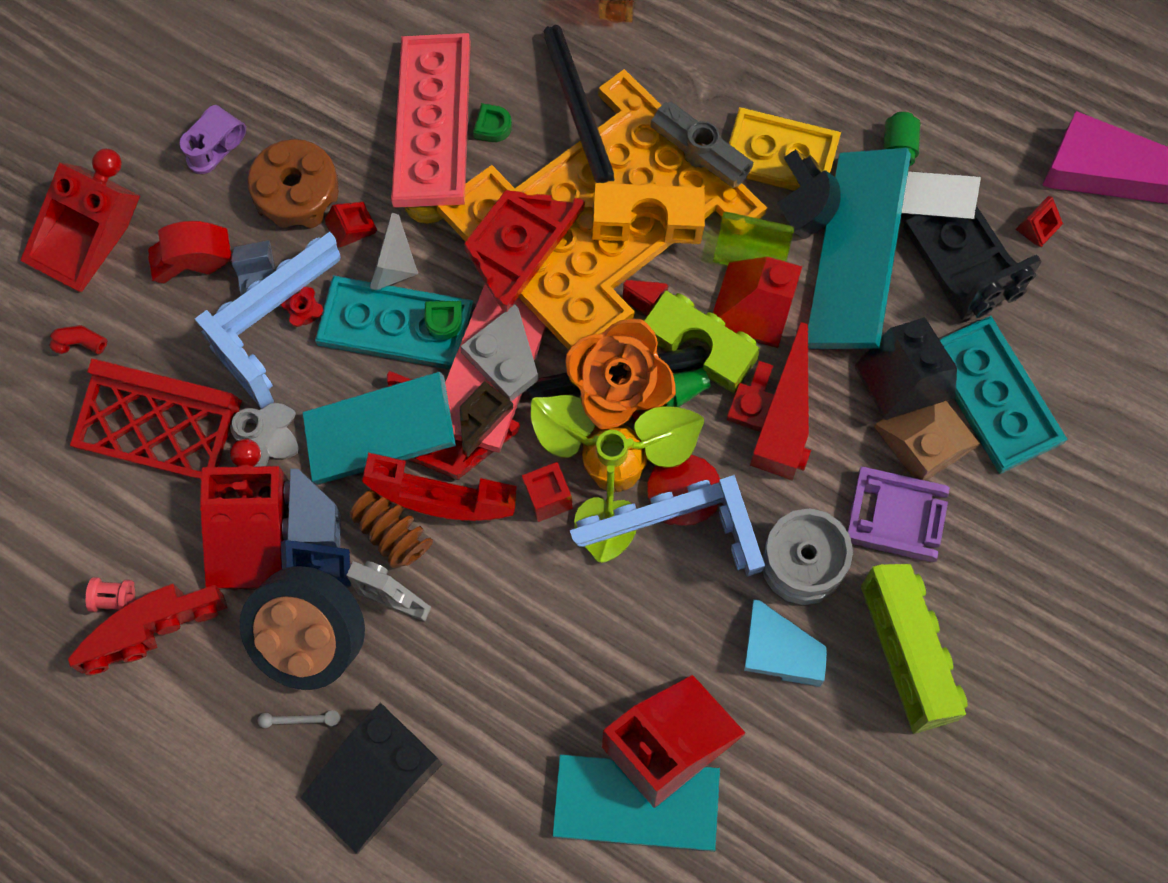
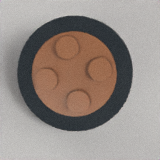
(302, 628)

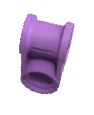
(213, 136)

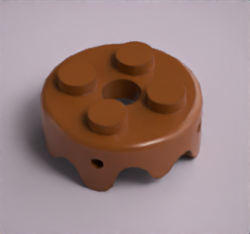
(299, 203)

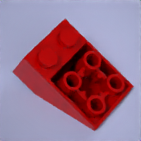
(670, 738)

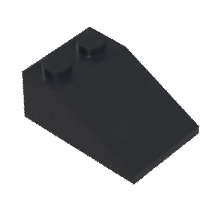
(370, 778)

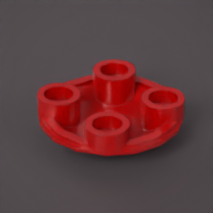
(676, 481)

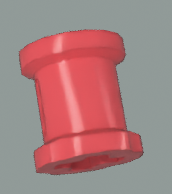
(97, 591)

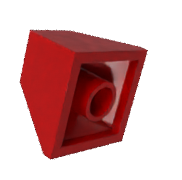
(758, 297)

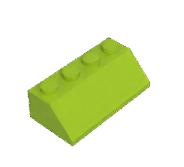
(912, 647)

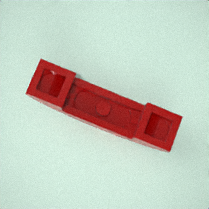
(435, 497)

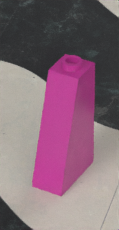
(1109, 162)

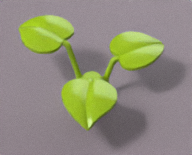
(664, 432)

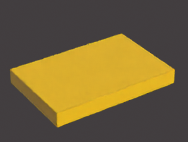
(770, 138)

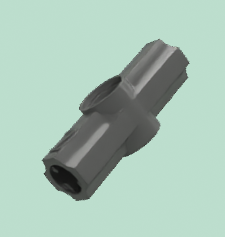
(716, 154)

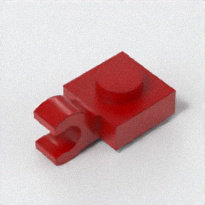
(752, 402)

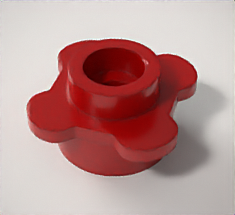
(303, 316)

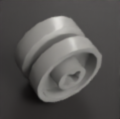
(809, 534)

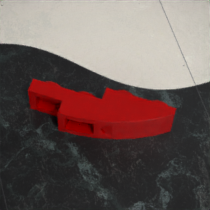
(131, 630)

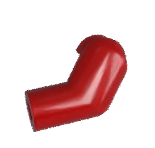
(79, 334)

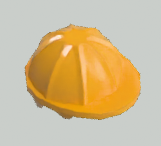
(627, 473)

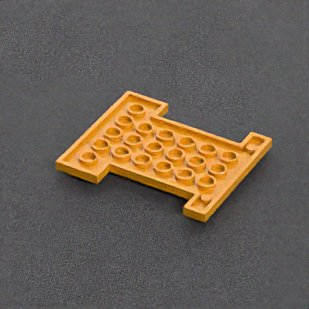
(577, 281)

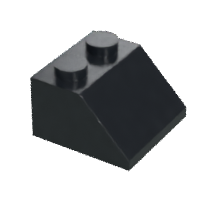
(908, 370)

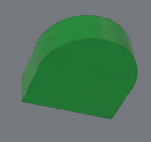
(492, 123)
(443, 318)

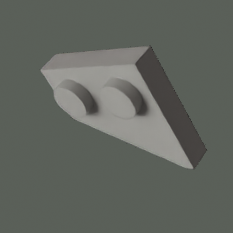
(503, 354)
(374, 583)

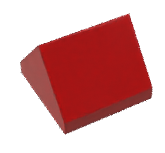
(1041, 222)

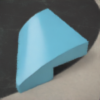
(783, 648)

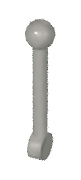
(331, 718)

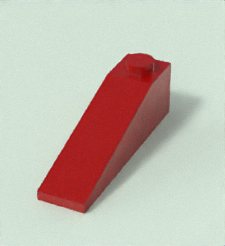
(787, 423)

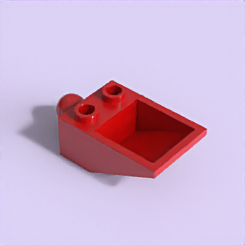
(73, 233)
(245, 531)

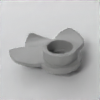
(270, 431)

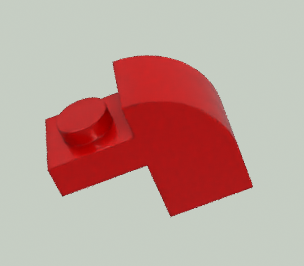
(189, 246)

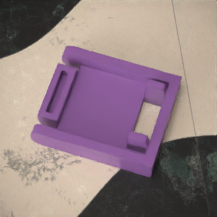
(902, 516)

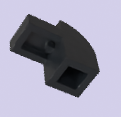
(815, 201)

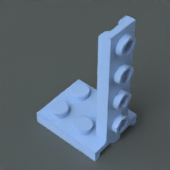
(259, 300)
(666, 506)

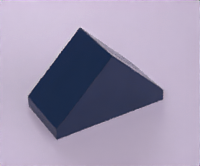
(328, 559)

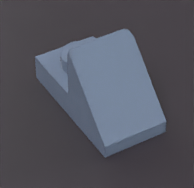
(252, 263)

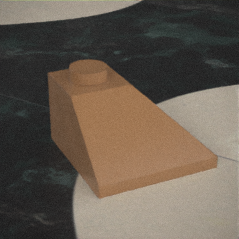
(927, 439)

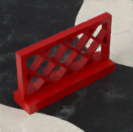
(154, 388)

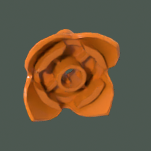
(647, 381)

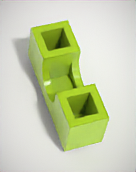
(731, 353)

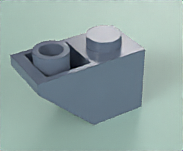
(311, 513)

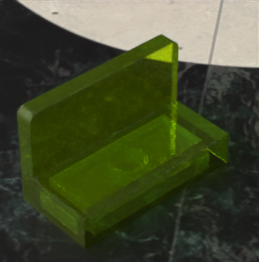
(751, 238)

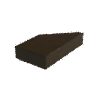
(481, 415)

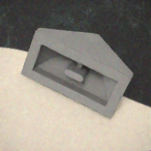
(395, 257)

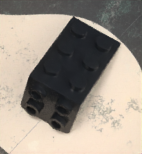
(970, 262)

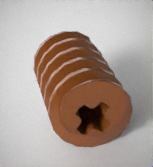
(388, 530)

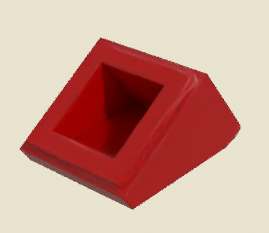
(349, 223)
(643, 294)

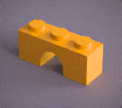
(675, 207)

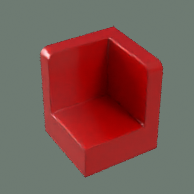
(548, 491)

